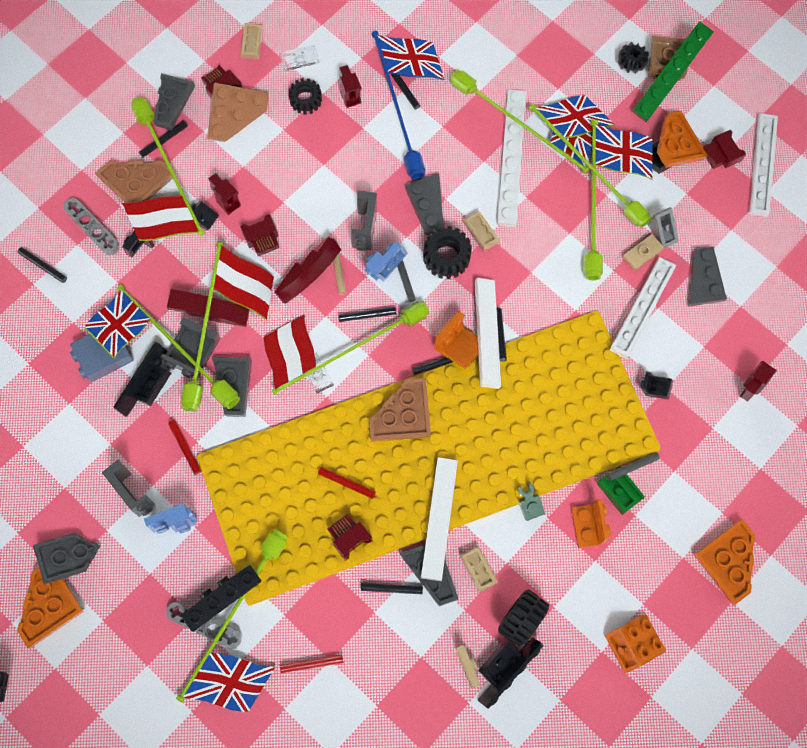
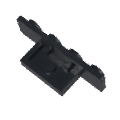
(145, 383)
(220, 598)
(504, 667)

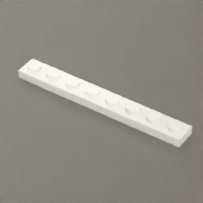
(511, 160)

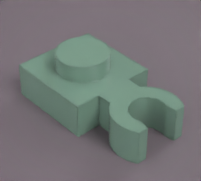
(531, 504)

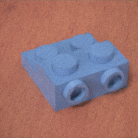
(382, 266)
(177, 518)

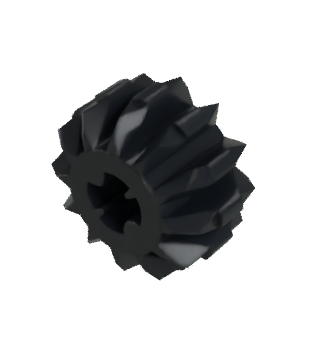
(633, 57)

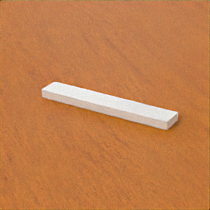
(763, 165)
(642, 308)
(487, 333)
(439, 519)

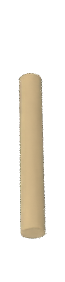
(339, 275)

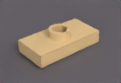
(251, 41)
(481, 231)
(643, 252)
(478, 569)
(468, 665)

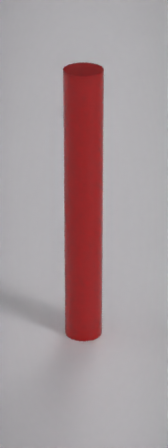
(184, 447)
(346, 482)
(314, 663)

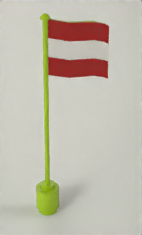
(162, 215)
(240, 283)
(293, 354)

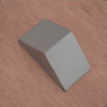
(664, 227)

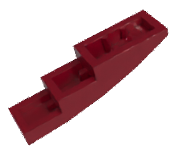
(306, 273)
(220, 310)

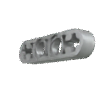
(89, 228)
(203, 630)

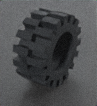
(305, 86)

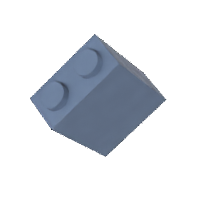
(95, 360)

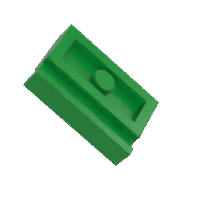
(621, 492)

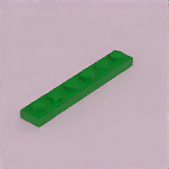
(673, 71)

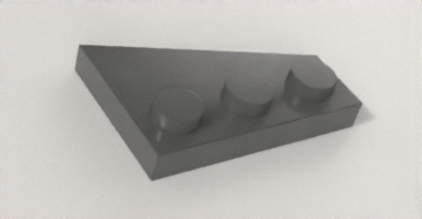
(172, 99)
(427, 202)
(706, 278)
(237, 374)
(442, 591)

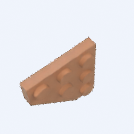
(234, 110)
(135, 179)
(403, 414)

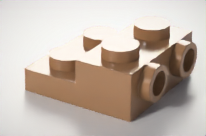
(661, 53)

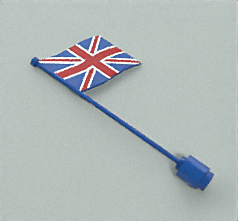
(408, 59)

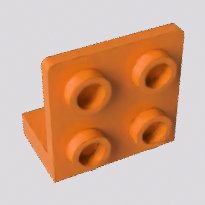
(457, 342)
(591, 525)
(635, 643)

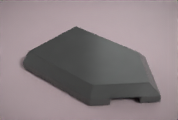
(64, 557)

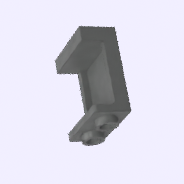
(366, 205)
(189, 340)
(115, 475)

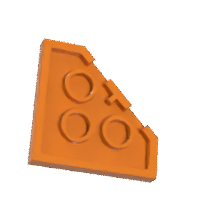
(678, 142)
(730, 561)
(46, 609)

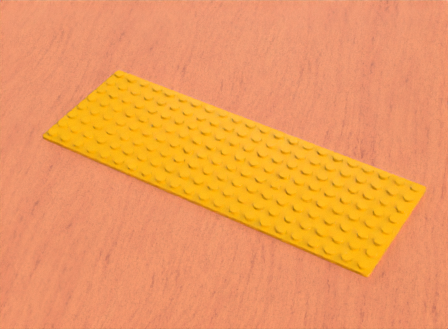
(552, 423)

